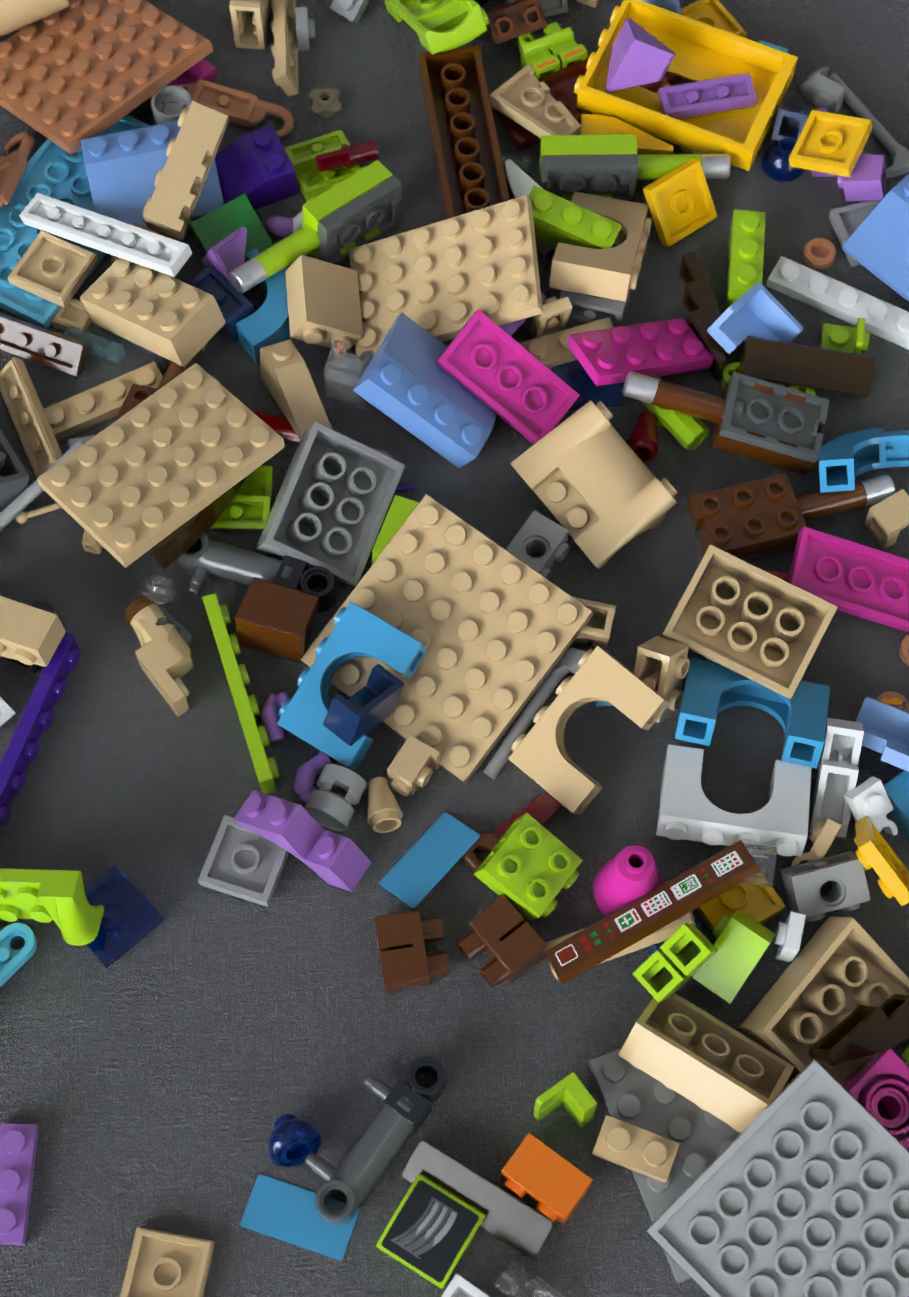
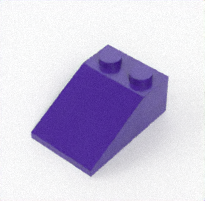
(256, 167)

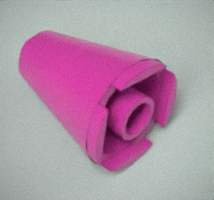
(625, 879)

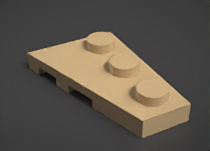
(532, 106)

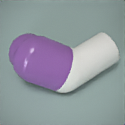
(284, 226)

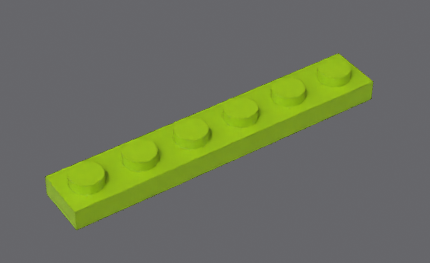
(245, 705)

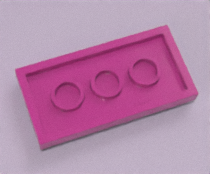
(644, 348)
(507, 378)
(853, 577)

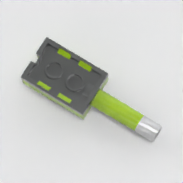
(610, 165)
(332, 223)

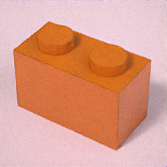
(545, 1179)

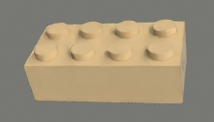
(153, 310)
(705, 1061)

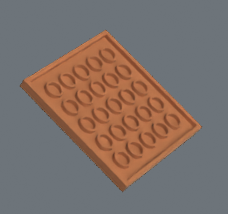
(92, 66)

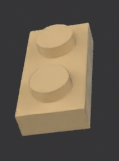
(554, 317)
(636, 1149)

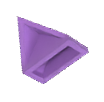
(636, 58)
(227, 253)

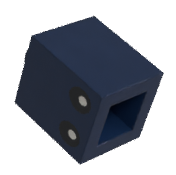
(790, 120)

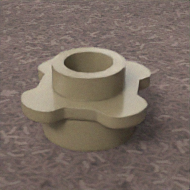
(325, 102)

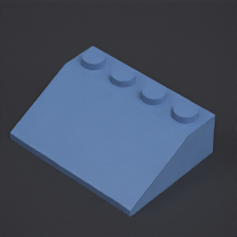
(124, 170)
(883, 240)
(423, 396)

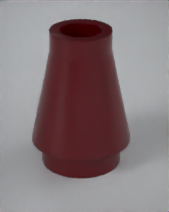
(644, 437)

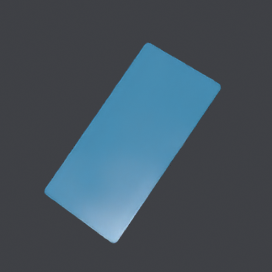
(429, 860)
(293, 1217)

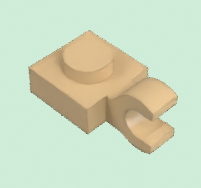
(823, 836)

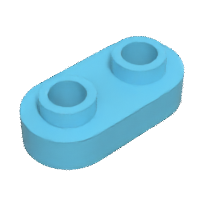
(11, 959)

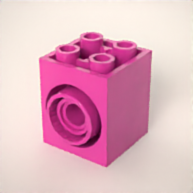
(883, 1090)

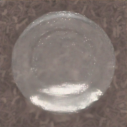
(158, 589)

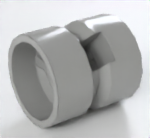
(168, 104)
(336, 794)

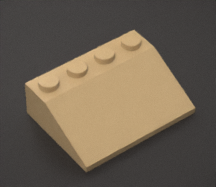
(750, 621)
(819, 990)

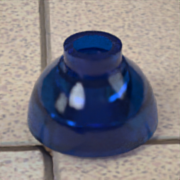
(776, 162)
(292, 1141)

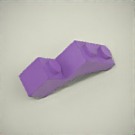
(866, 180)
(296, 831)

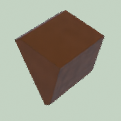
(276, 619)

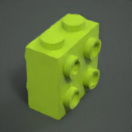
(529, 868)

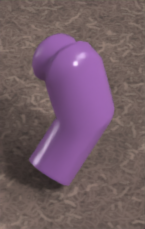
(270, 716)
(307, 774)

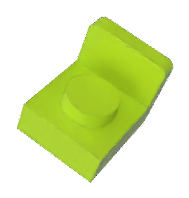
(845, 337)

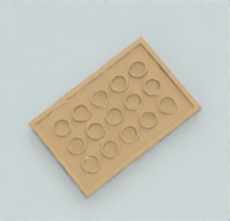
(450, 272)
(160, 464)

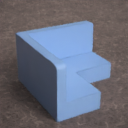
(756, 315)
(886, 731)

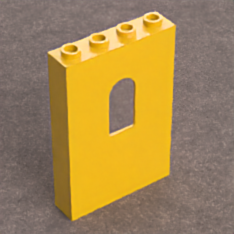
(700, 55)

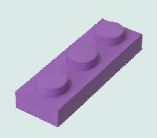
(707, 96)
(17, 1166)

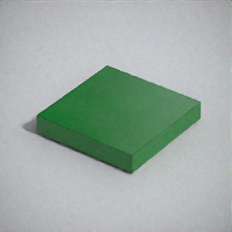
(225, 220)

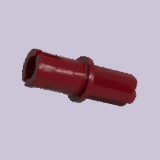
(347, 156)

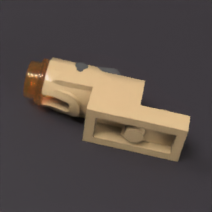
(163, 650)

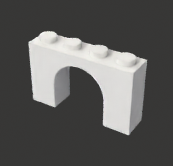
(691, 816)

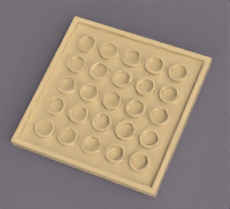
(487, 628)

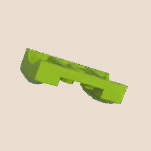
(441, 23)
(49, 897)

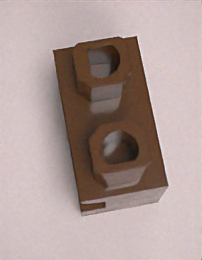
(514, 20)
(505, 939)
(404, 953)

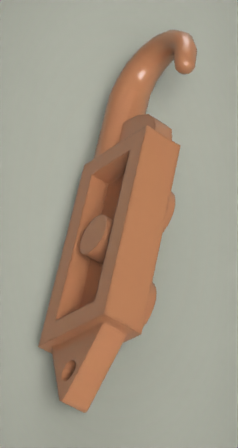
(240, 106)
(14, 165)

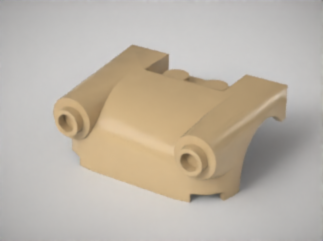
(595, 483)

